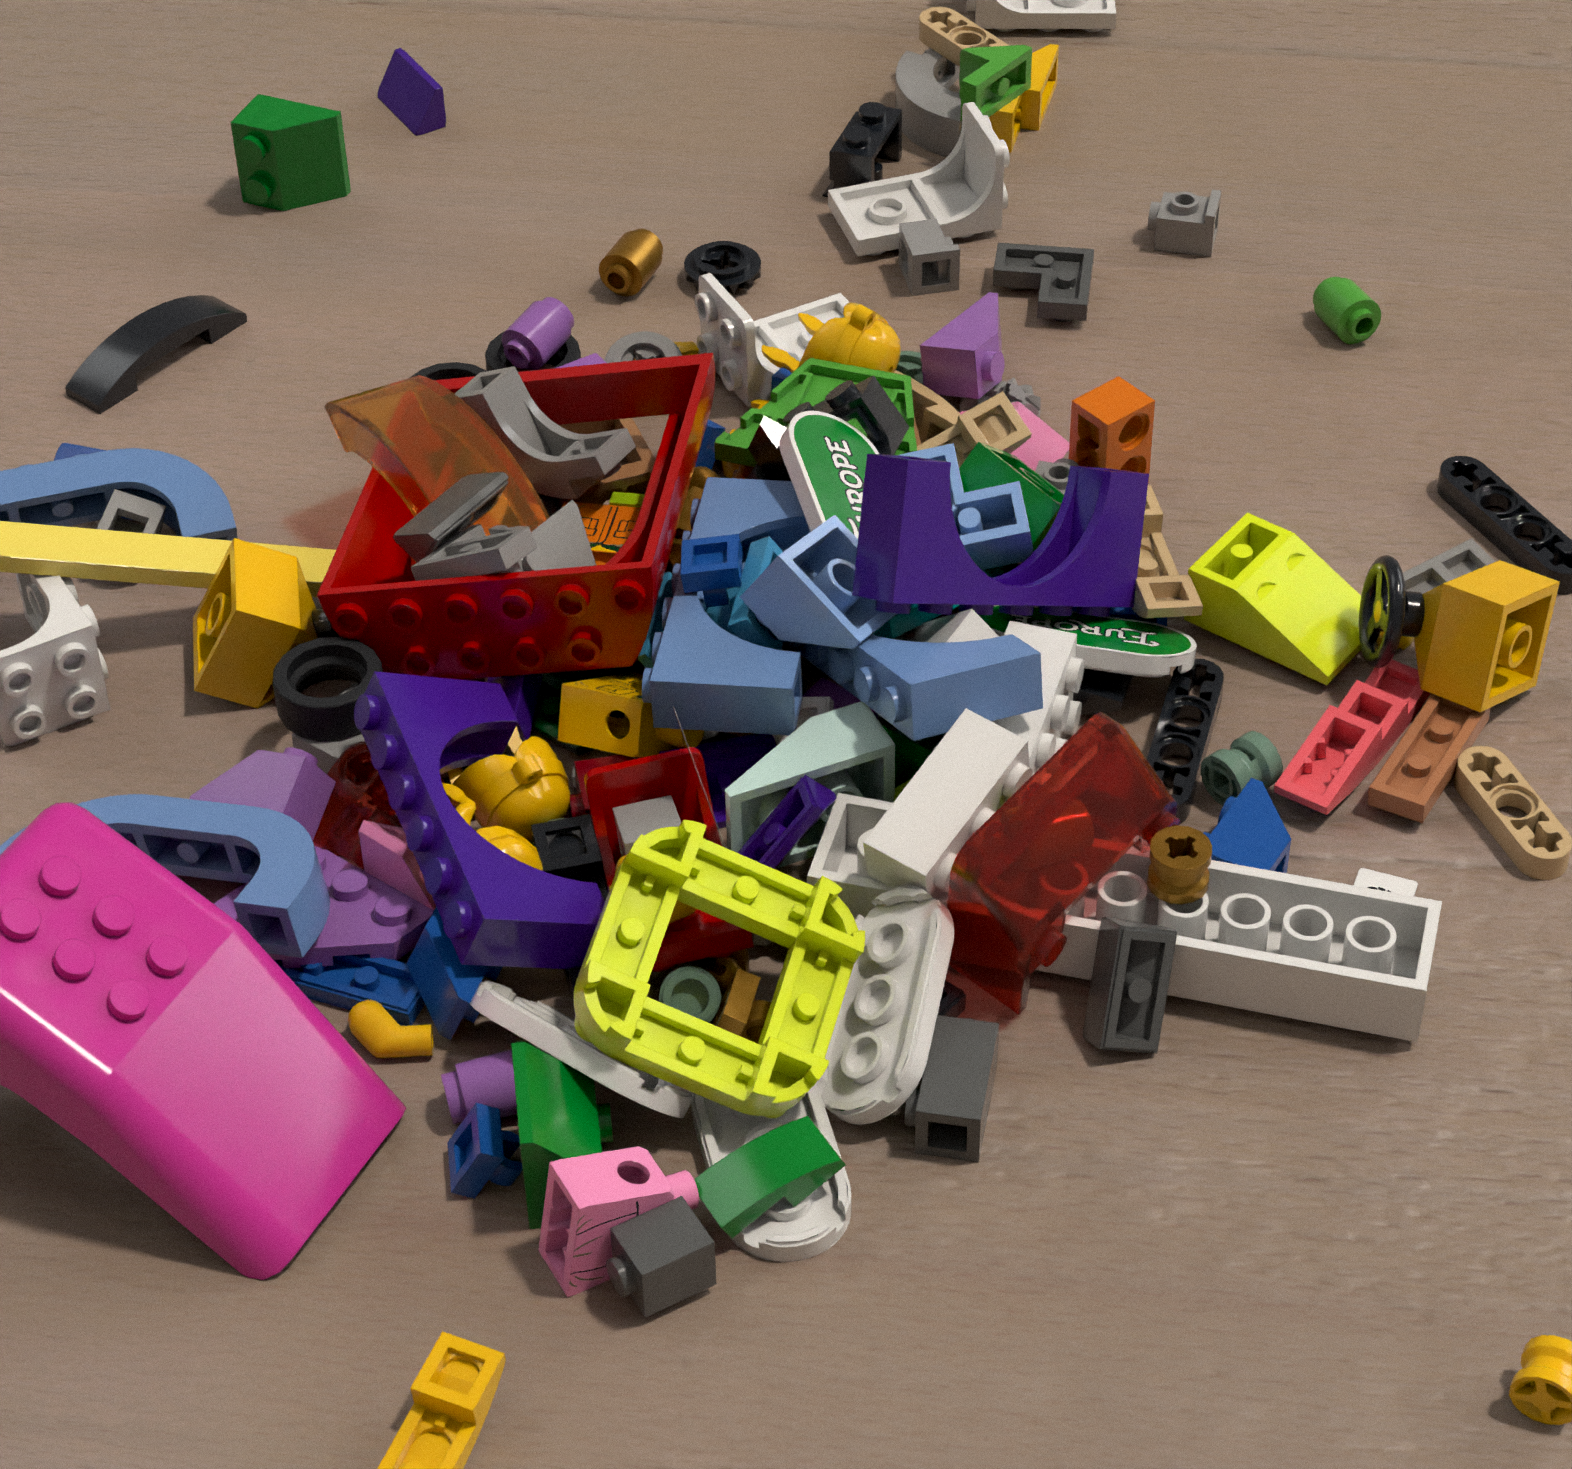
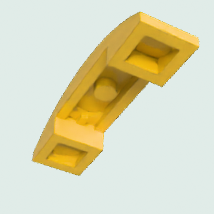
(448, 1406)

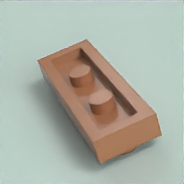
(1426, 758)

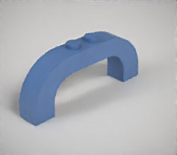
(81, 486)
(286, 888)

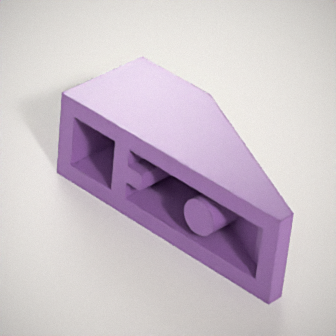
(966, 353)

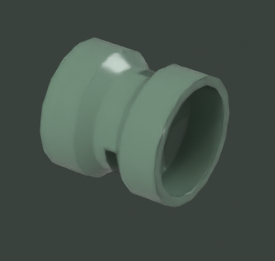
(1230, 770)

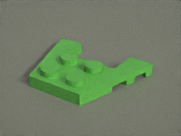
(812, 384)

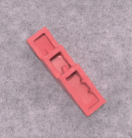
(1352, 738)

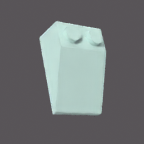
(838, 749)

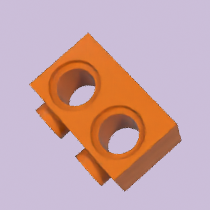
(1112, 427)

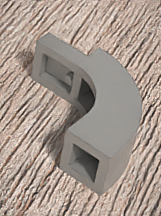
(927, 105)
(552, 458)

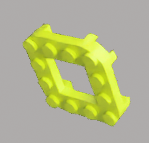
(685, 1050)

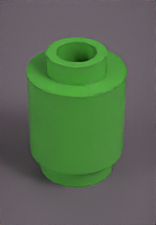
(1346, 309)

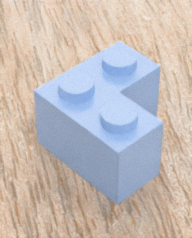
(988, 520)

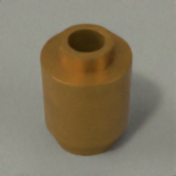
(631, 262)

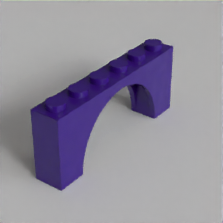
(915, 554)
(487, 900)

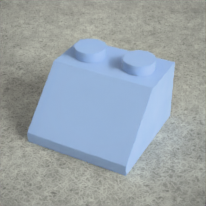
(810, 590)

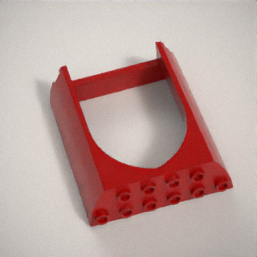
(539, 616)

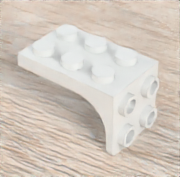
(1044, 14)
(960, 192)
(738, 339)
(56, 671)

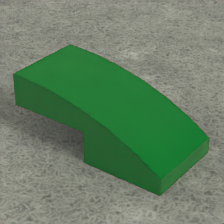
(773, 1166)

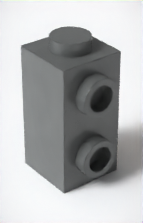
(955, 1089)

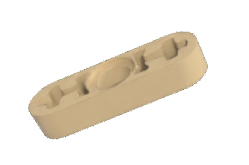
(951, 32)
(1514, 835)

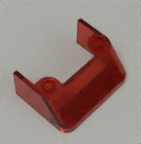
(1047, 852)

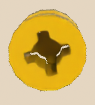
(1545, 1382)

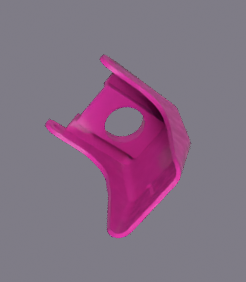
(176, 1044)

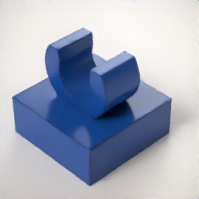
(712, 567)
(482, 1152)

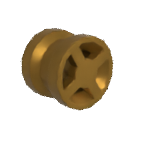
(1179, 864)

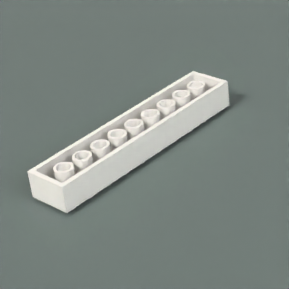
(1247, 944)

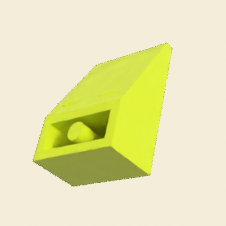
(1277, 599)

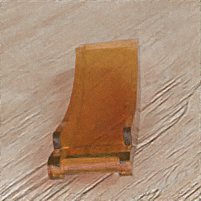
(427, 442)

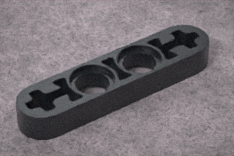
(1471, 486)
(1186, 741)

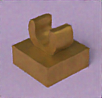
(739, 1011)

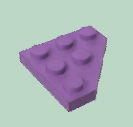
(362, 916)

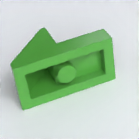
(994, 76)

